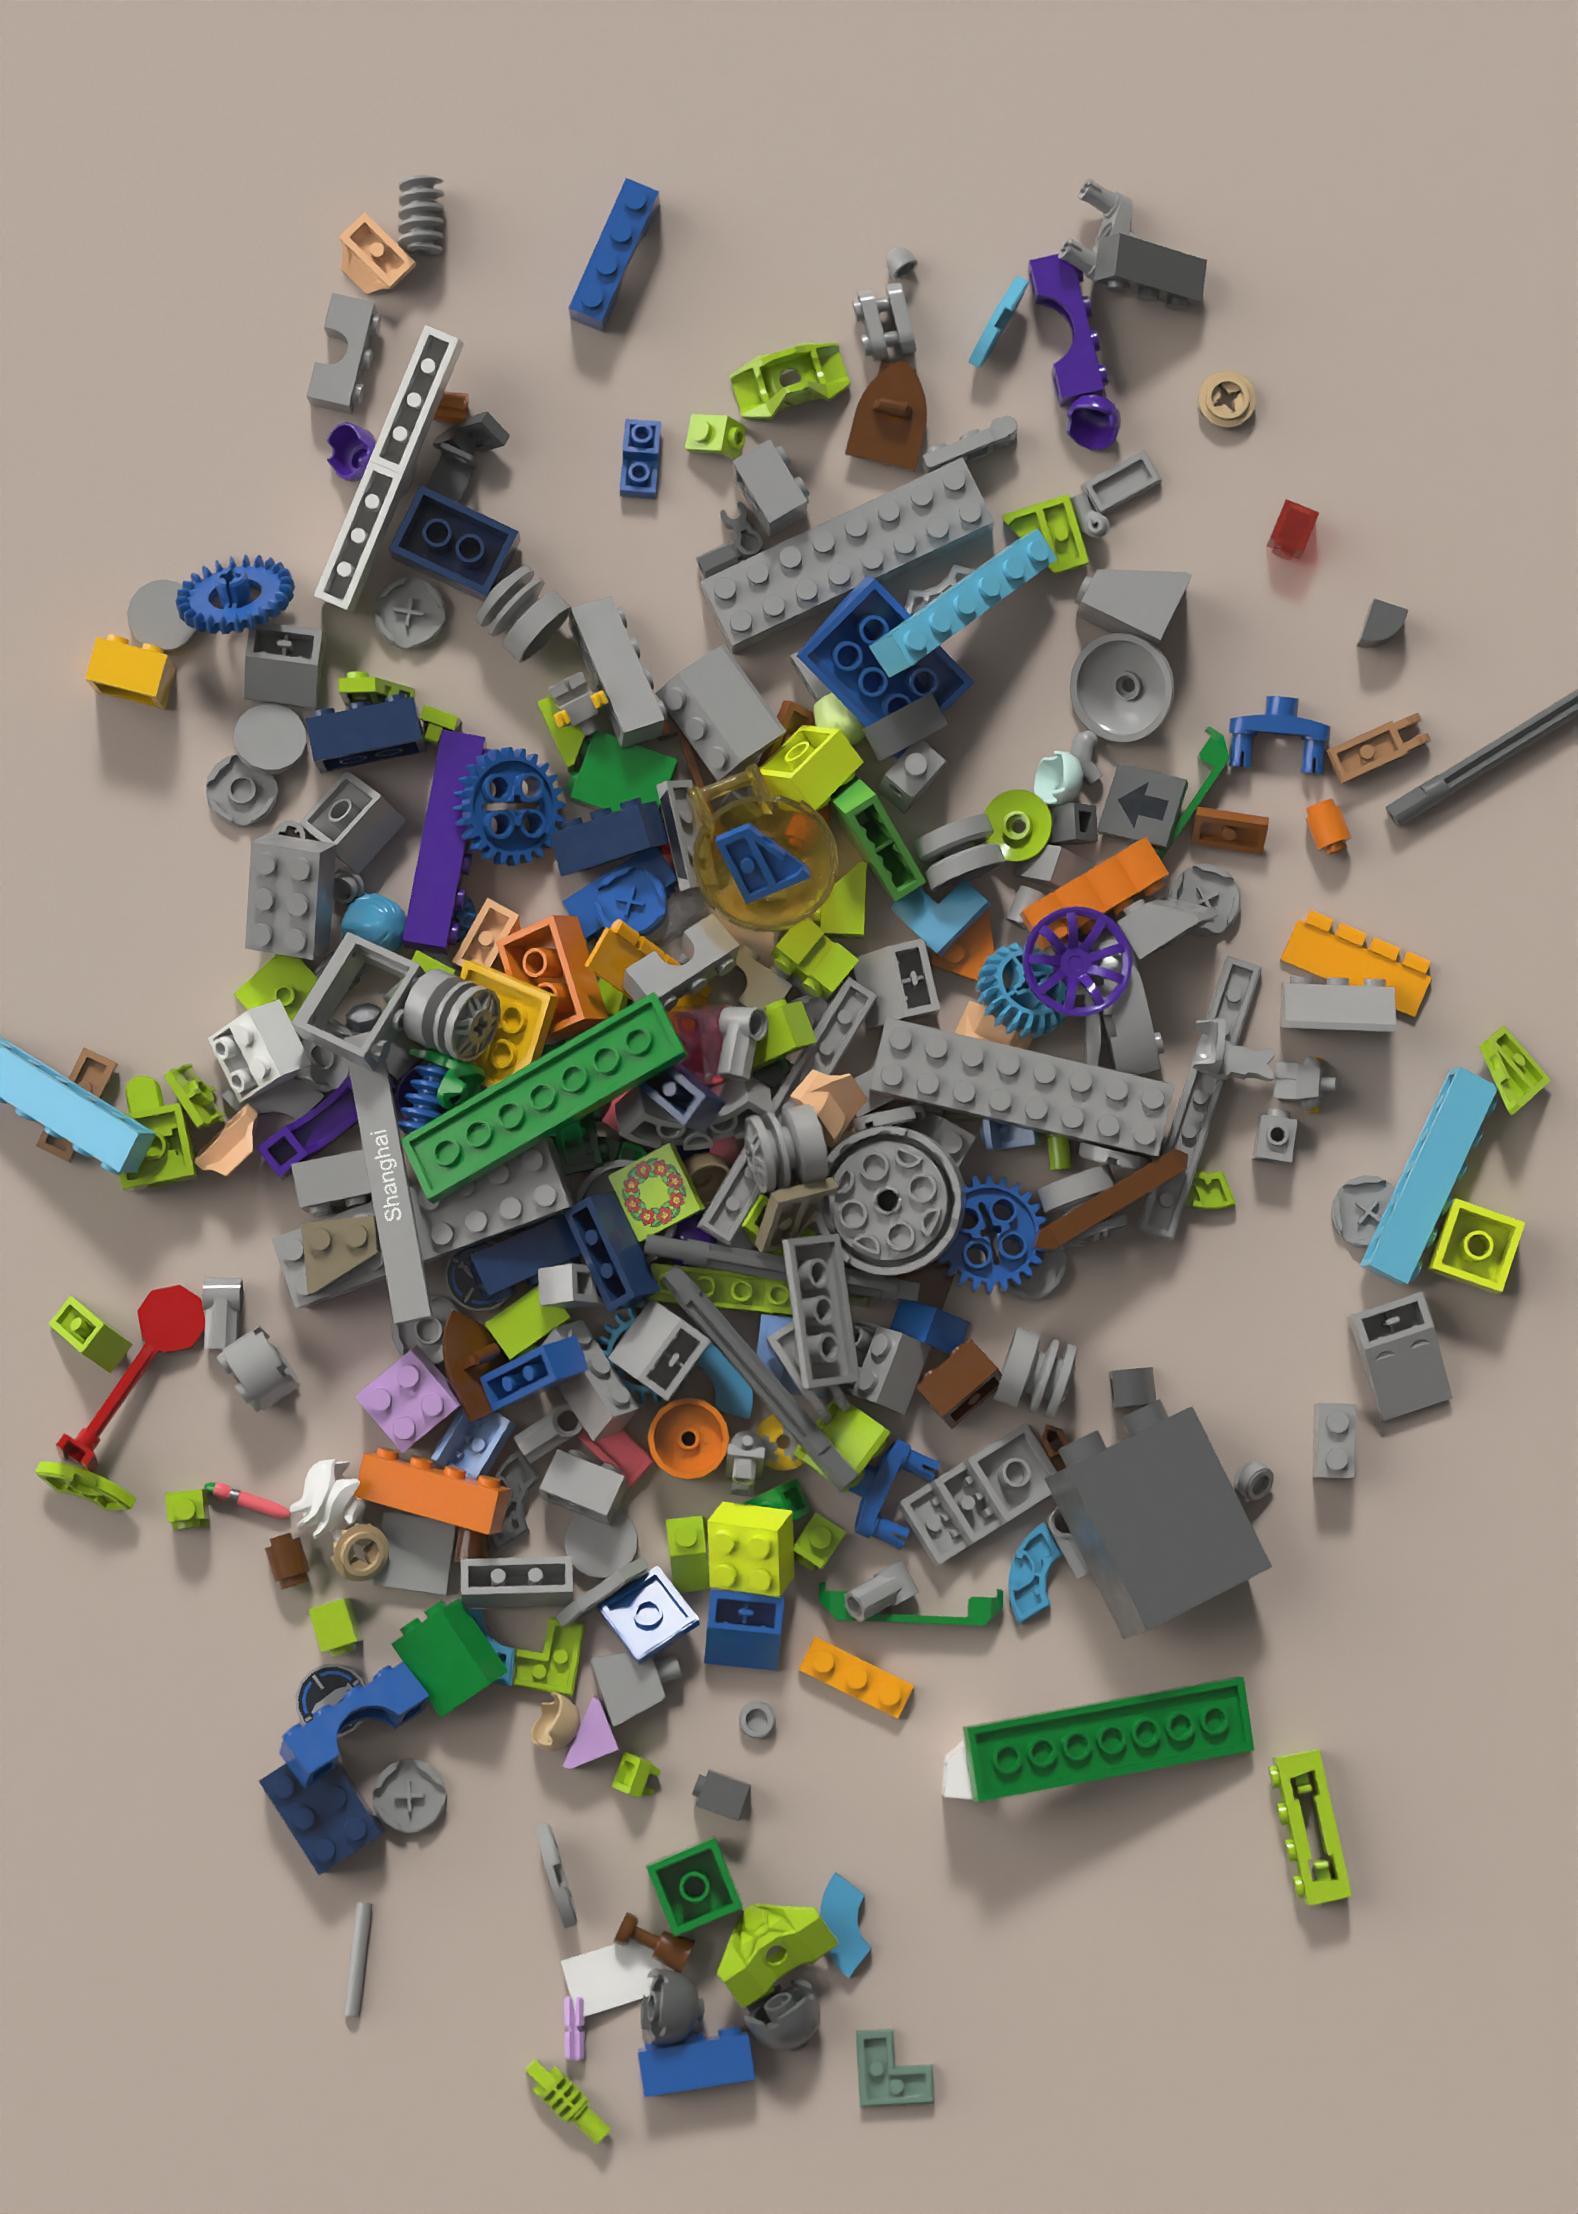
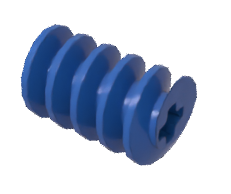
(425, 1101)

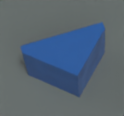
(930, 1325)

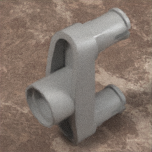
(1117, 219)

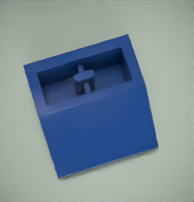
(744, 1630)

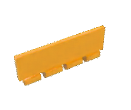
(623, 947)
(1344, 957)

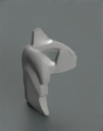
(1222, 1060)

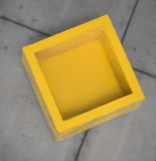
(130, 671)

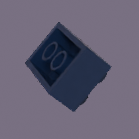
(454, 544)
(365, 733)
(325, 1817)

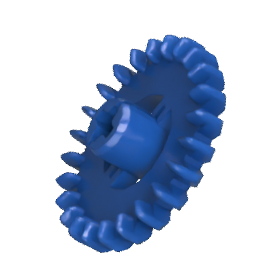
(234, 588)

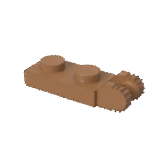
(1374, 749)

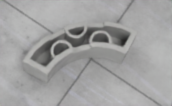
(1127, 1021)
(651, 1125)

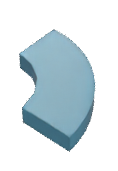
(998, 322)

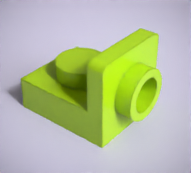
(817, 1542)

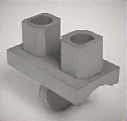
(745, 1462)

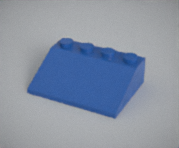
(848, 668)

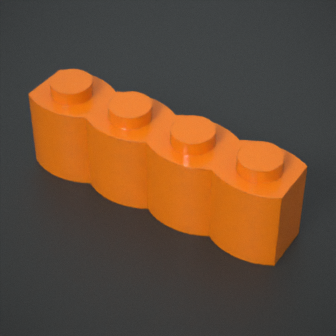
(1102, 888)

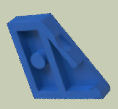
(759, 863)

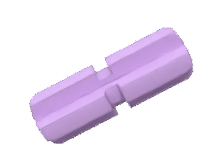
(574, 2034)

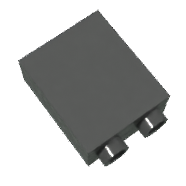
(1155, 1518)

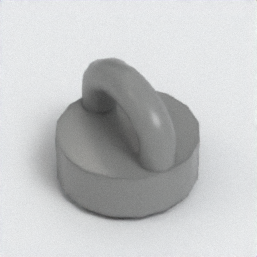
(1253, 1480)

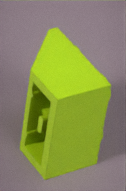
(853, 1435)

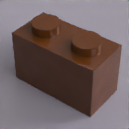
(960, 1383)

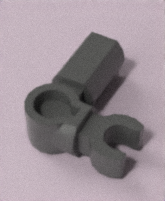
(746, 544)

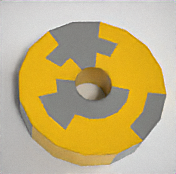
(775, 1457)

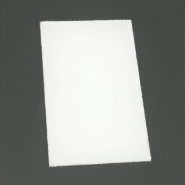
(610, 1976)

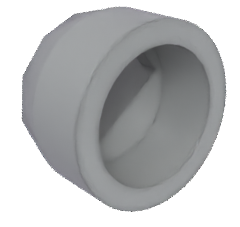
(900, 262)

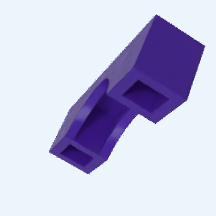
(1057, 286)
(313, 1131)

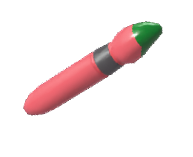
(247, 1500)

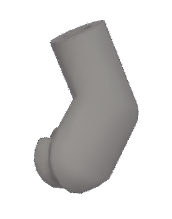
(1088, 519)
(1082, 749)

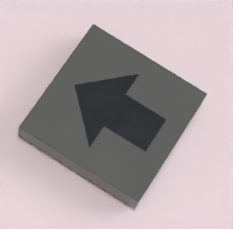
(1142, 806)

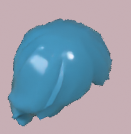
(376, 921)

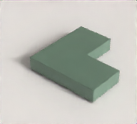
(882, 2081)

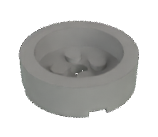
(927, 1209)

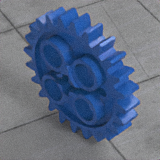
(507, 772)
(1020, 1228)

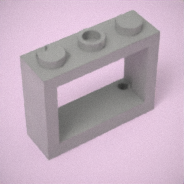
(334, 984)

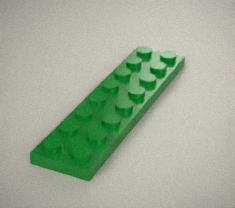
(543, 1097)
(1108, 1738)

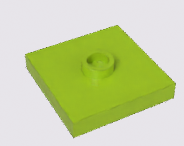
(278, 979)

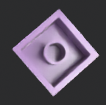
(409, 1398)

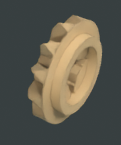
(1231, 383)
(375, 1552)

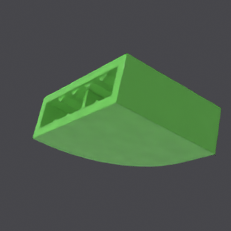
(875, 838)

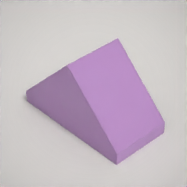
(593, 1737)

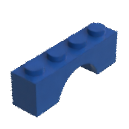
(612, 254)
(390, 1699)

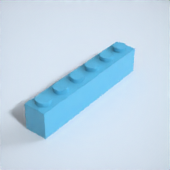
(963, 603)
(71, 1112)
(1429, 1177)

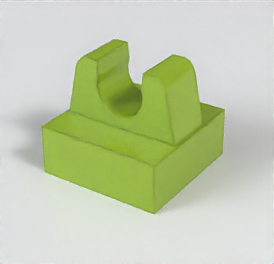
(438, 721)
(633, 1774)

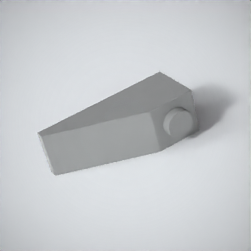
(570, 1288)

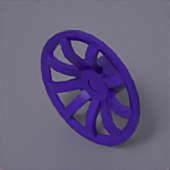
(1076, 962)

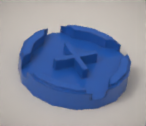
(634, 898)

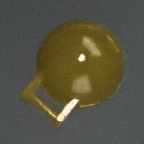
(787, 823)

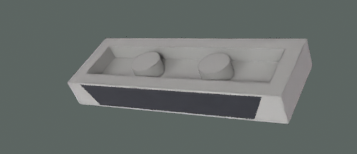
(681, 829)

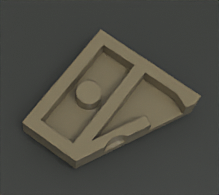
(791, 1212)
(336, 1248)

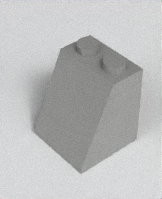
(1132, 601)

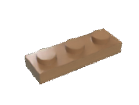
(93, 1074)

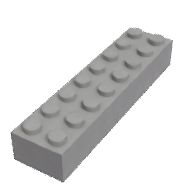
(834, 557)
(1021, 1088)
(495, 1204)

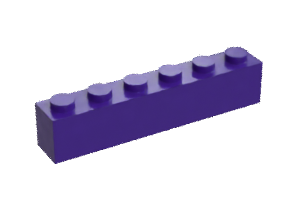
(442, 850)

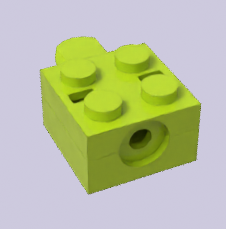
(172, 1149)

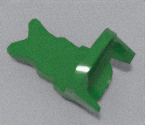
(451, 1084)

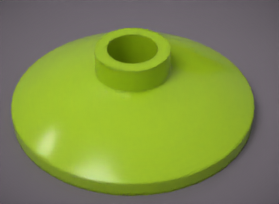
(1007, 811)

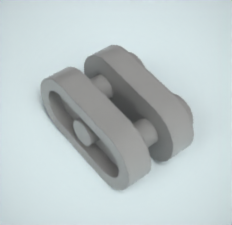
(868, 310)

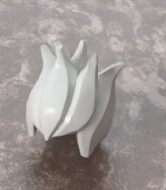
(329, 1499)

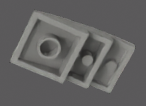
(979, 1495)

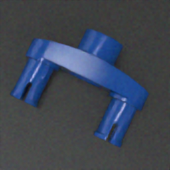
(1282, 720)
(876, 1485)

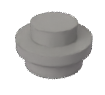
(347, 885)

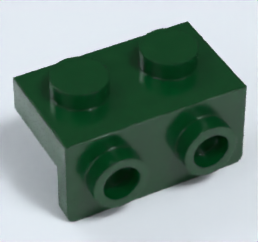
(580, 1146)

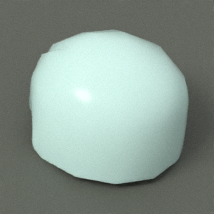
(1058, 778)

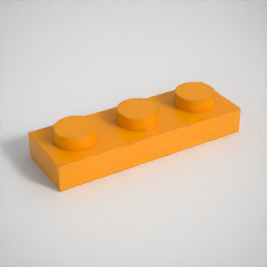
(856, 1677)

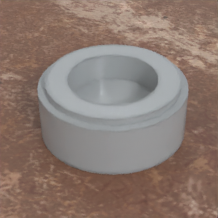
(757, 1719)

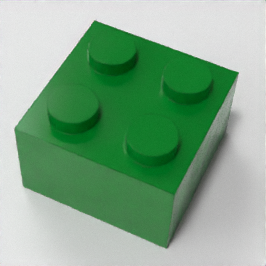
(694, 1885)

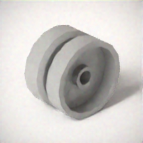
(959, 852)

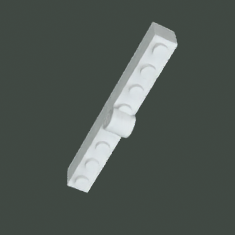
(389, 468)

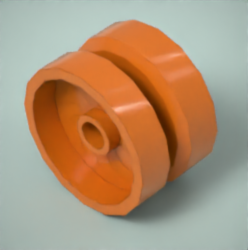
(673, 1423)

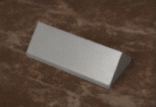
(820, 1310)

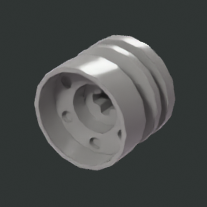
(516, 607)
(451, 1015)
(792, 1146)
(1074, 1191)
(1036, 1373)

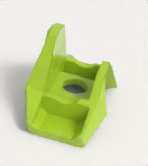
(759, 385)
(758, 1929)

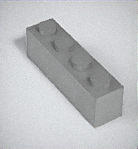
(616, 670)

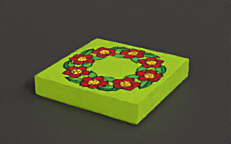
(656, 1192)

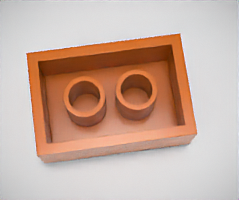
(553, 959)

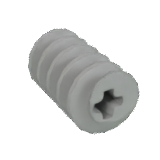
(418, 215)

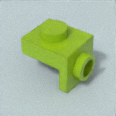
(715, 435)

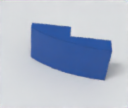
(640, 458)

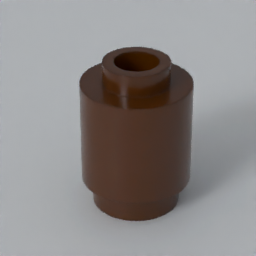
(287, 1561)

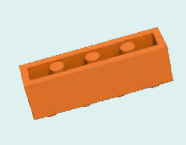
(433, 1492)

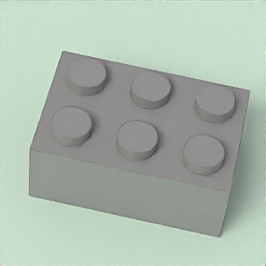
(290, 896)

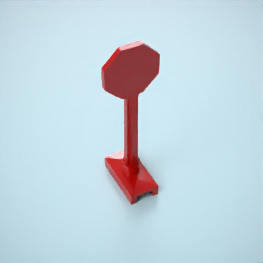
(169, 1322)

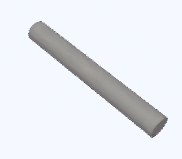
(357, 1959)

